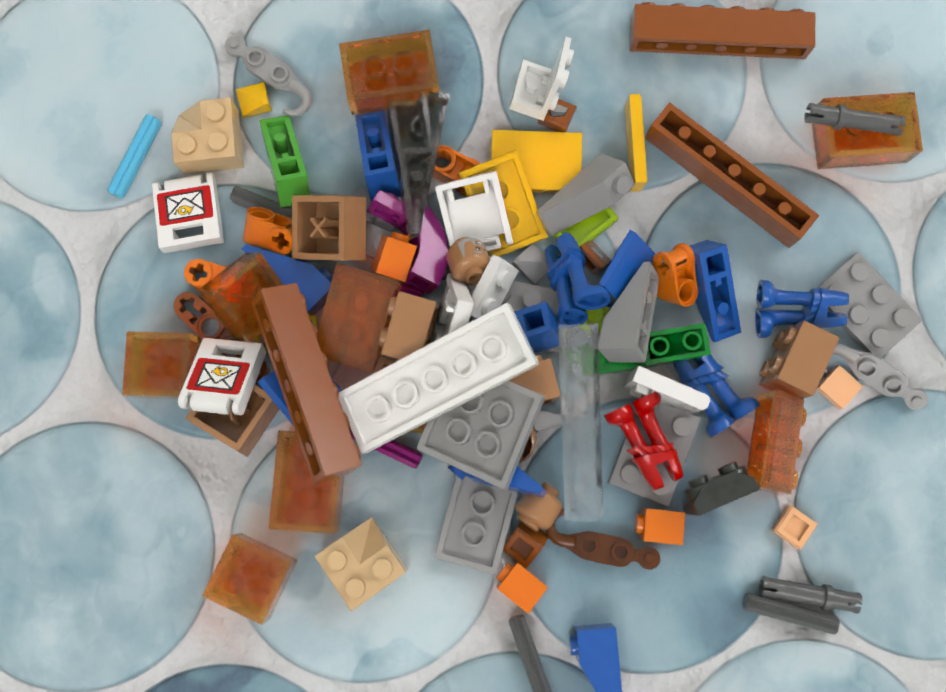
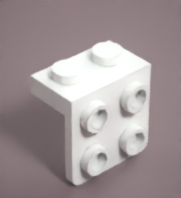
(538, 85)
(492, 286)

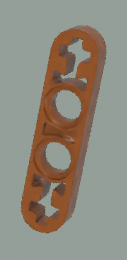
(222, 333)

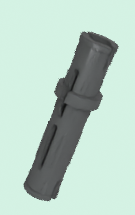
(841, 117)
(822, 596)

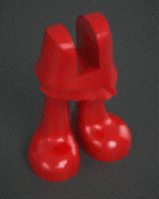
(645, 455)

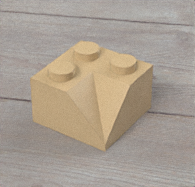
(208, 137)
(361, 563)

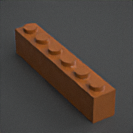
(722, 31)
(730, 176)
(306, 383)

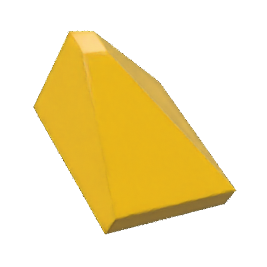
(253, 100)

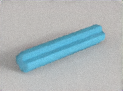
(134, 156)

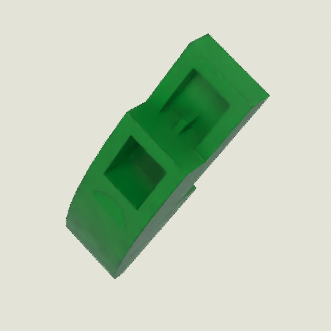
(665, 348)

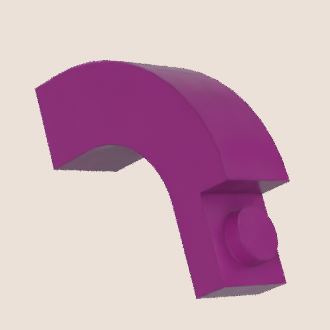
(431, 250)

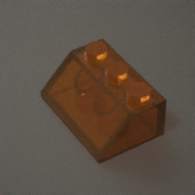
(776, 441)

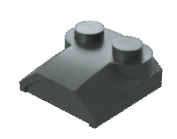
(719, 490)

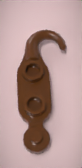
(604, 548)

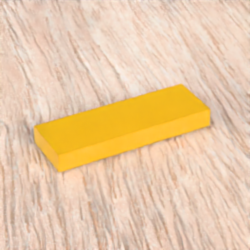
(635, 141)

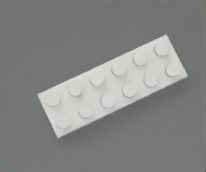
(437, 378)

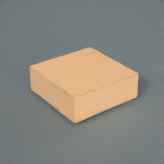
(839, 387)
(794, 527)

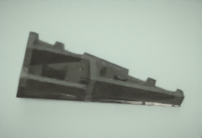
(415, 141)

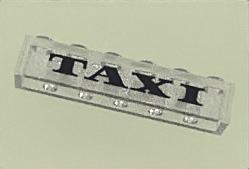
(581, 422)

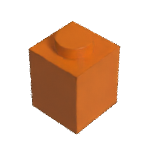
(394, 256)
(660, 526)
(520, 586)

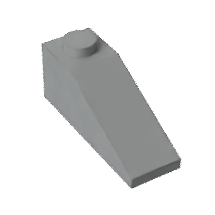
(589, 192)
(629, 321)

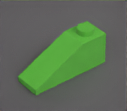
(284, 159)

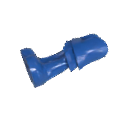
(566, 271)
(814, 308)
(710, 373)

